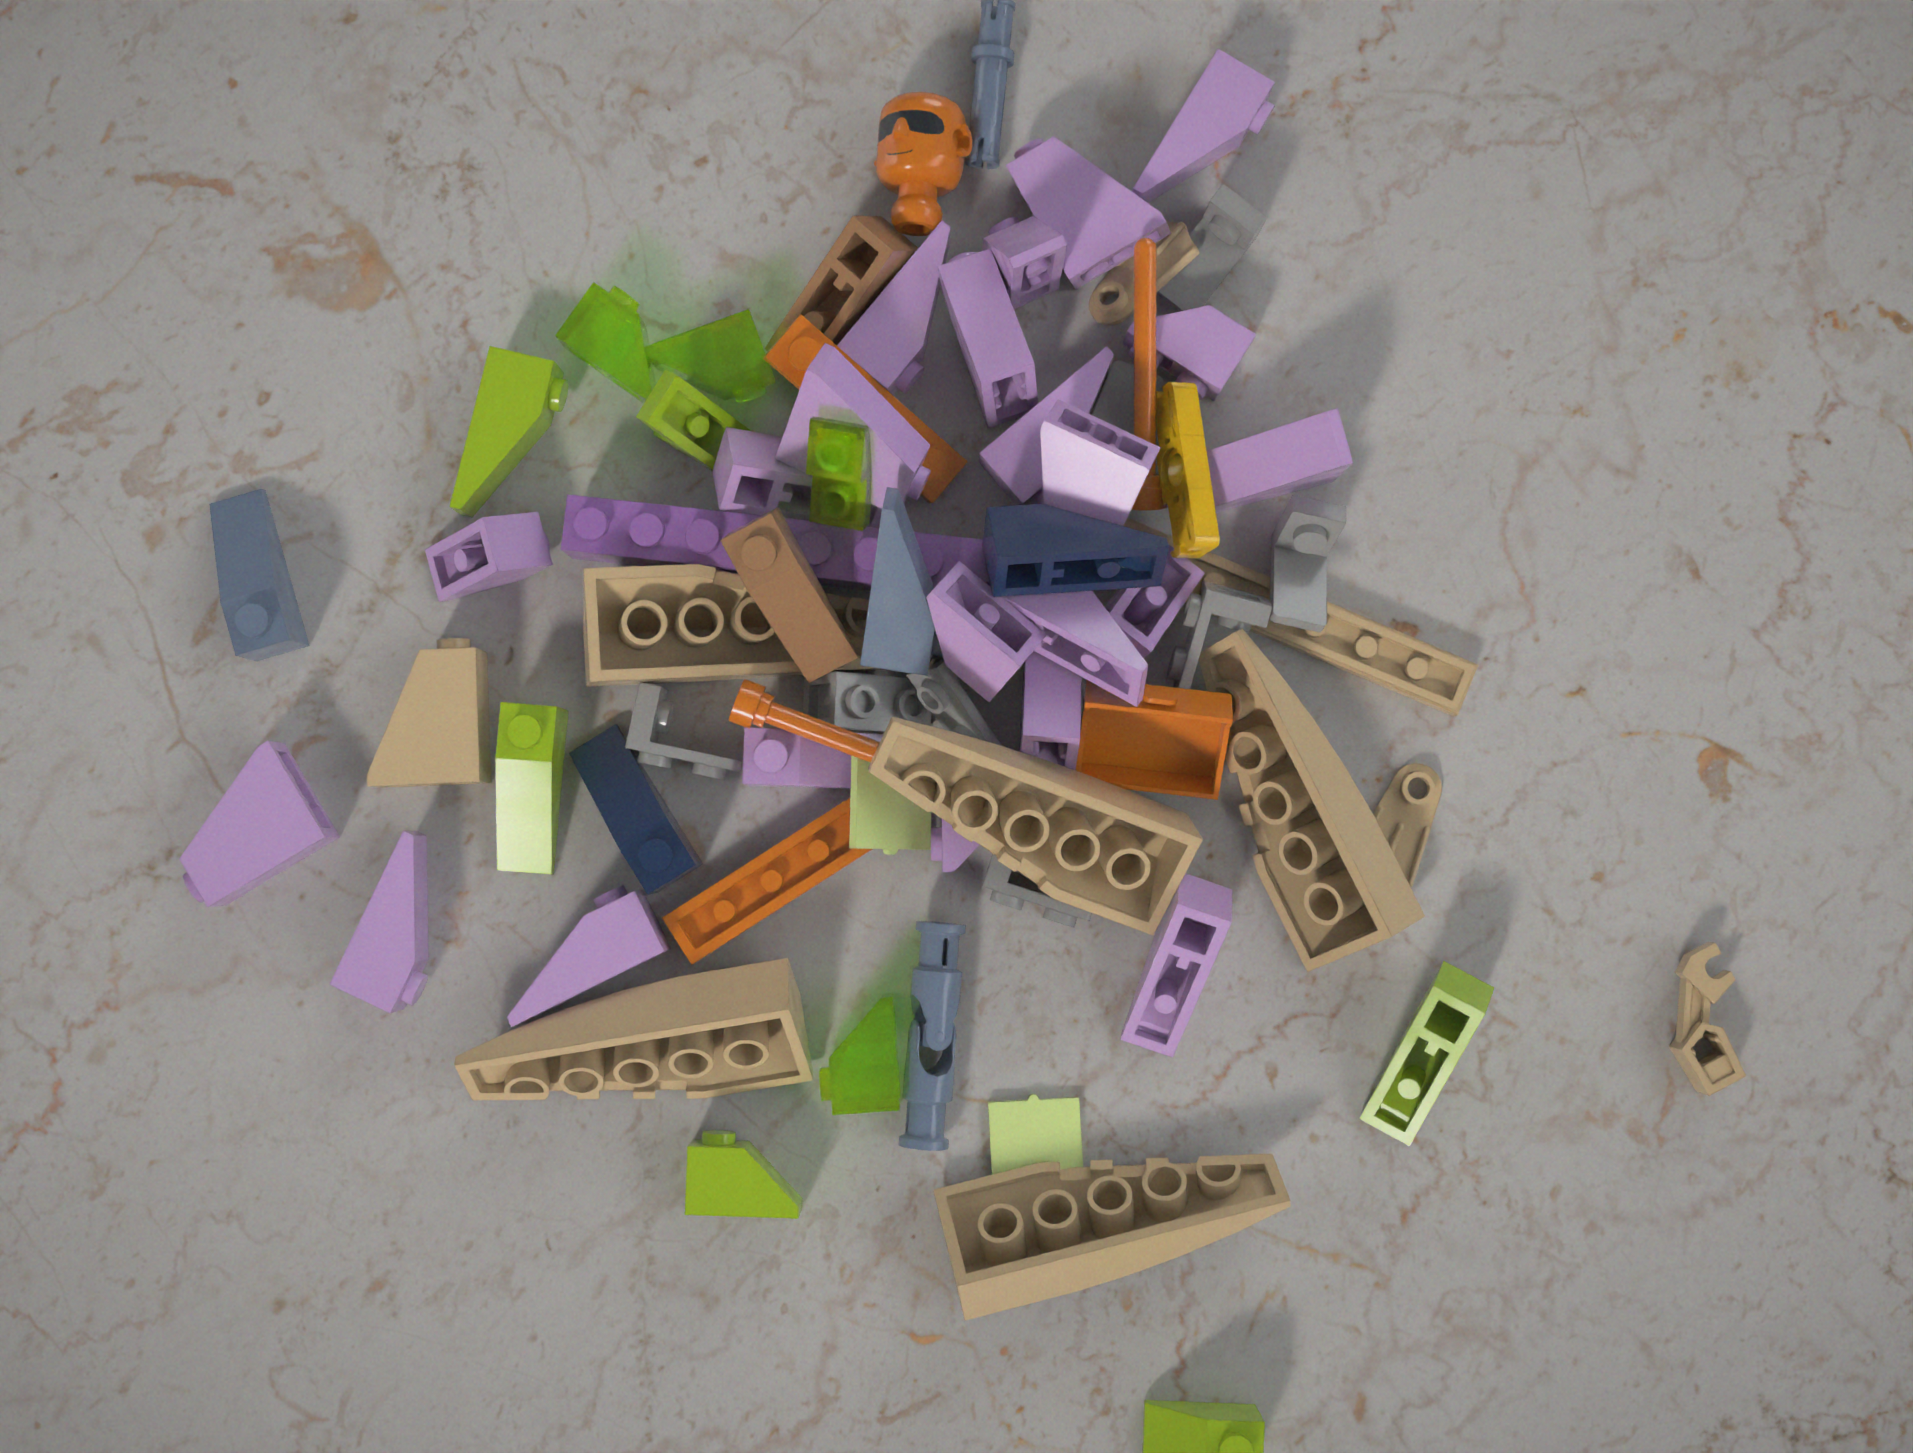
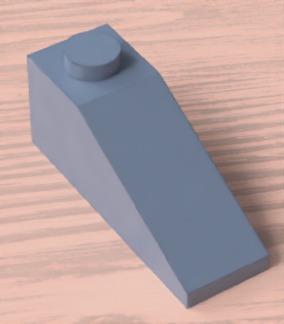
(254, 579)
(898, 619)

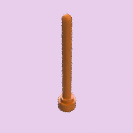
(1145, 365)
(758, 708)

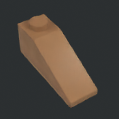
(850, 277)
(789, 594)

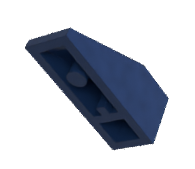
(1062, 551)
(634, 811)

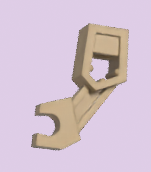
(1695, 998)

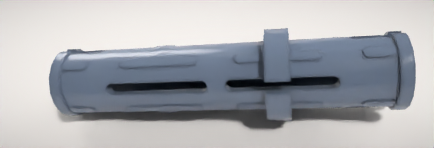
(992, 62)

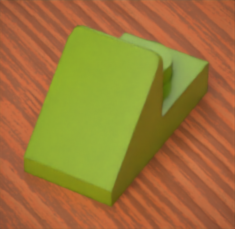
(686, 419)

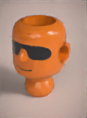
(920, 157)

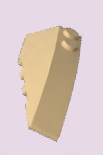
(688, 627)
(1050, 823)
(1310, 823)
(687, 1033)
(1073, 1228)

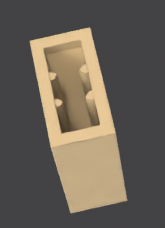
(439, 722)

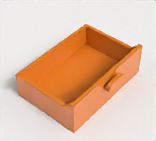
(1162, 746)

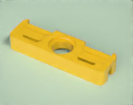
(1185, 471)

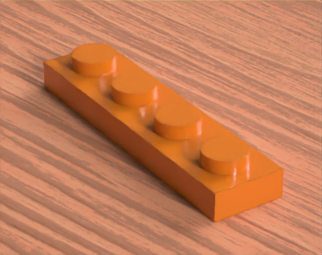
(794, 354)
(764, 884)

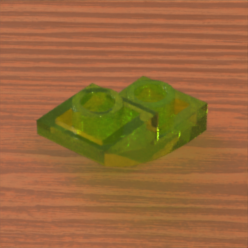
(840, 473)

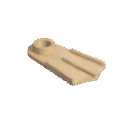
(1173, 255)
(1406, 819)

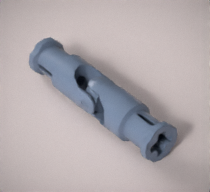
(935, 1005)

